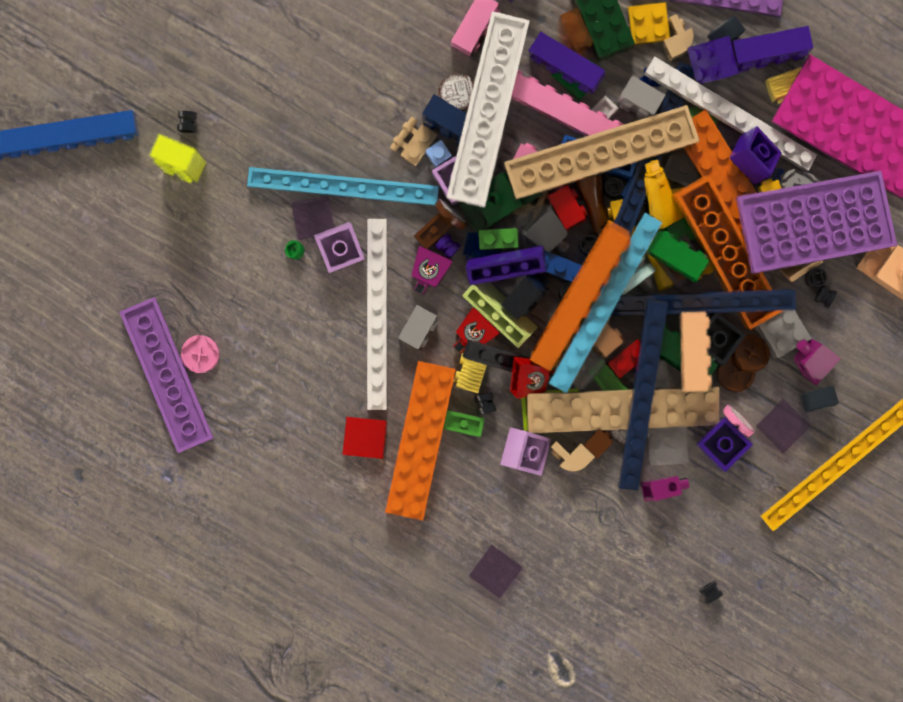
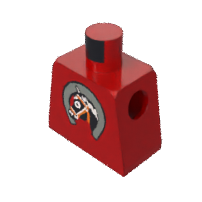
(474, 328)
(528, 377)

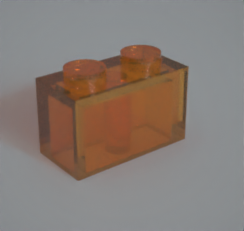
(575, 31)

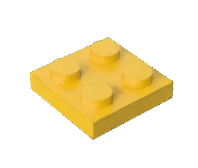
(648, 23)

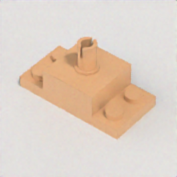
(885, 268)

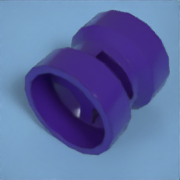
(448, 246)

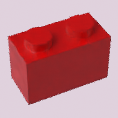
(567, 208)
(625, 360)

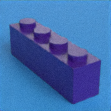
(567, 63)
(506, 265)

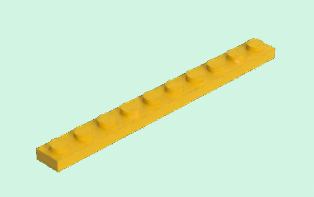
(834, 467)

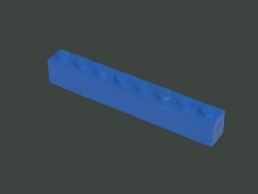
(68, 134)

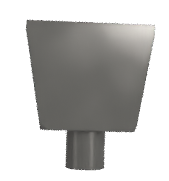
(547, 231)

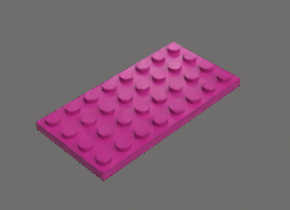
(845, 122)

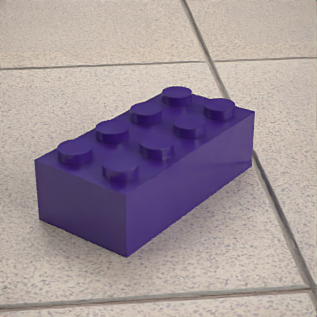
(772, 48)

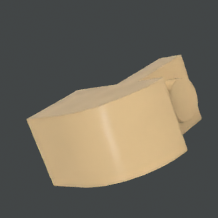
(678, 44)
(576, 460)

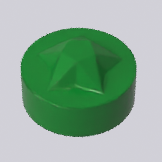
(294, 249)

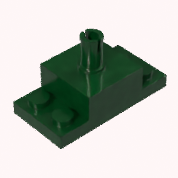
(498, 205)

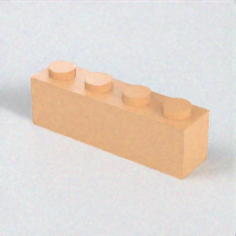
(694, 352)

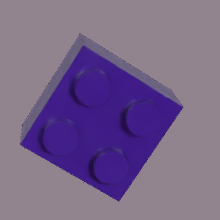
(713, 60)
(755, 155)
(724, 444)

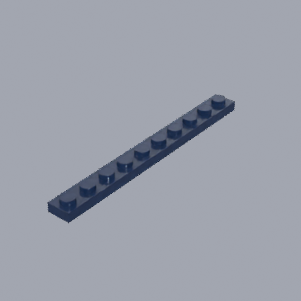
(636, 189)
(710, 302)
(642, 394)

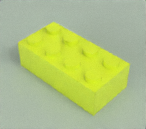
(177, 159)

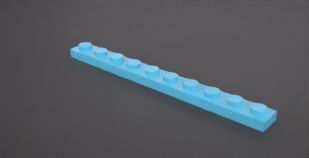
(342, 186)
(605, 303)

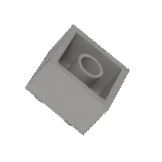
(640, 98)
(783, 332)

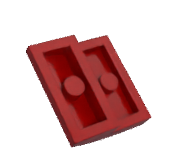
(364, 437)

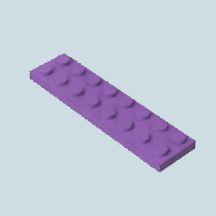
(166, 375)

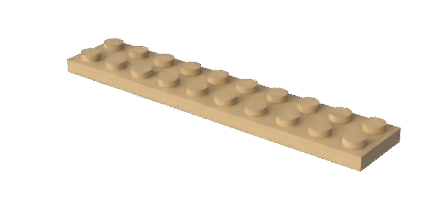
(601, 152)
(611, 410)

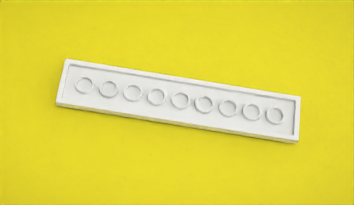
(488, 109)

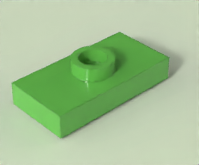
(608, 380)

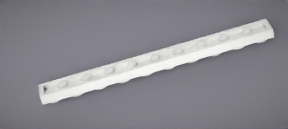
(726, 111)
(376, 314)

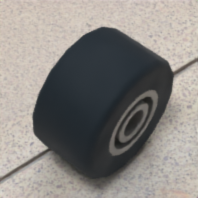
(730, 27)
(819, 399)

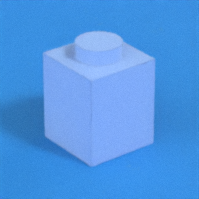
(438, 154)

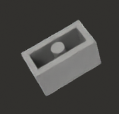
(418, 327)

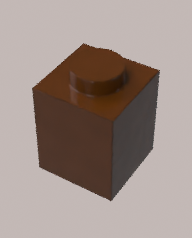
(598, 443)

